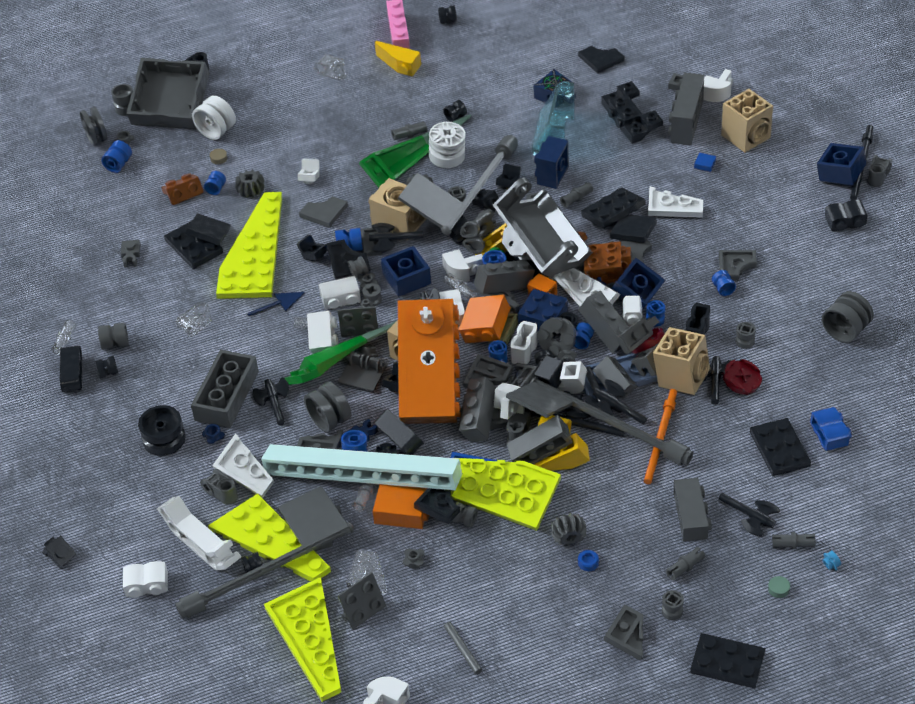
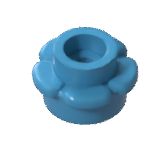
(831, 560)

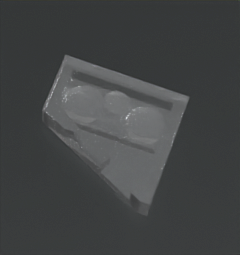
(362, 565)

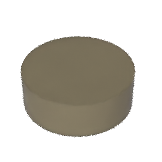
(218, 156)

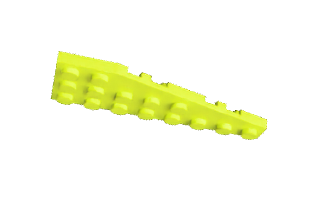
(252, 259)
(507, 489)

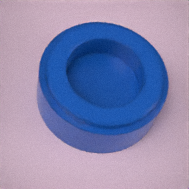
(588, 560)

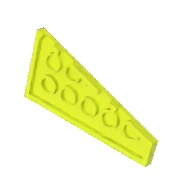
(264, 531)
(305, 628)

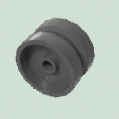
(327, 406)

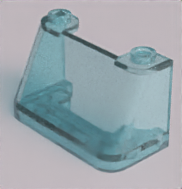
(554, 113)

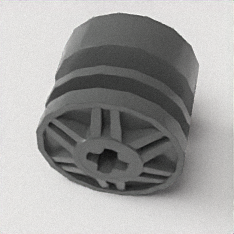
(847, 316)

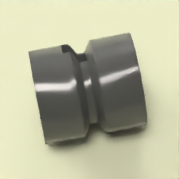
(121, 97)
(113, 336)

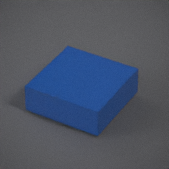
(705, 162)

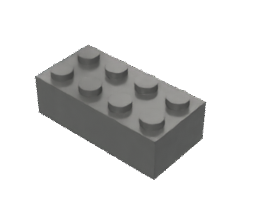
(686, 108)
(225, 388)

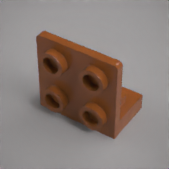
(604, 262)

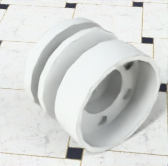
(447, 144)

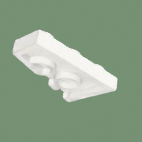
(673, 206)
(242, 467)

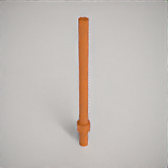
(668, 407)

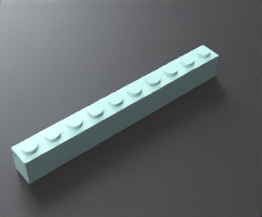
(362, 467)

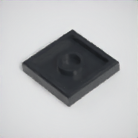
(633, 228)
(208, 229)

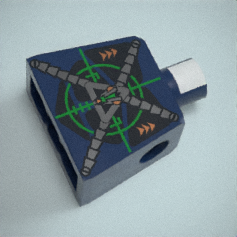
(547, 84)

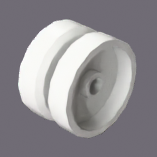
(214, 117)

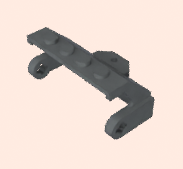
(539, 230)

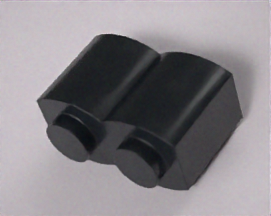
(846, 215)
(699, 320)

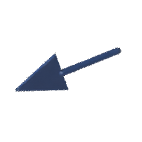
(285, 299)

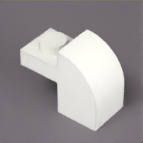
(718, 89)
(461, 268)
(573, 377)
(506, 405)
(387, 691)

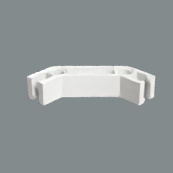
(197, 535)

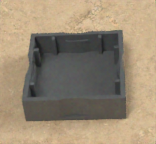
(167, 93)

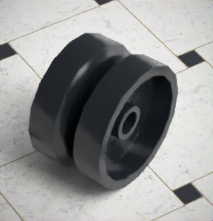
(161, 430)

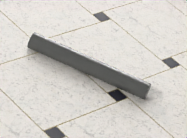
(463, 648)

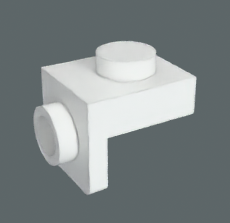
(309, 171)

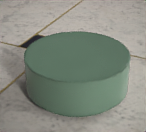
(779, 587)

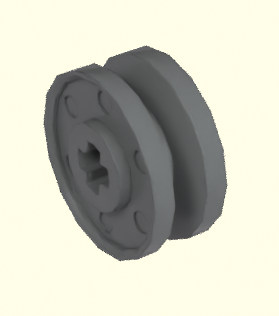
(93, 125)

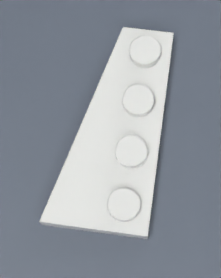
(581, 286)

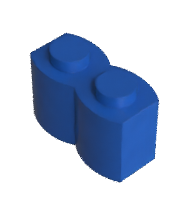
(830, 428)

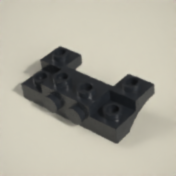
(627, 115)

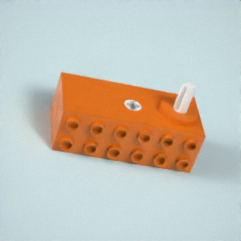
(428, 333)

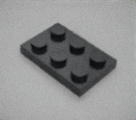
(613, 207)
(191, 249)
(780, 447)
(728, 660)

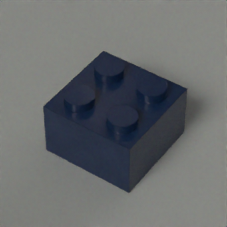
(552, 162)
(841, 163)
(406, 271)
(638, 281)
(541, 307)

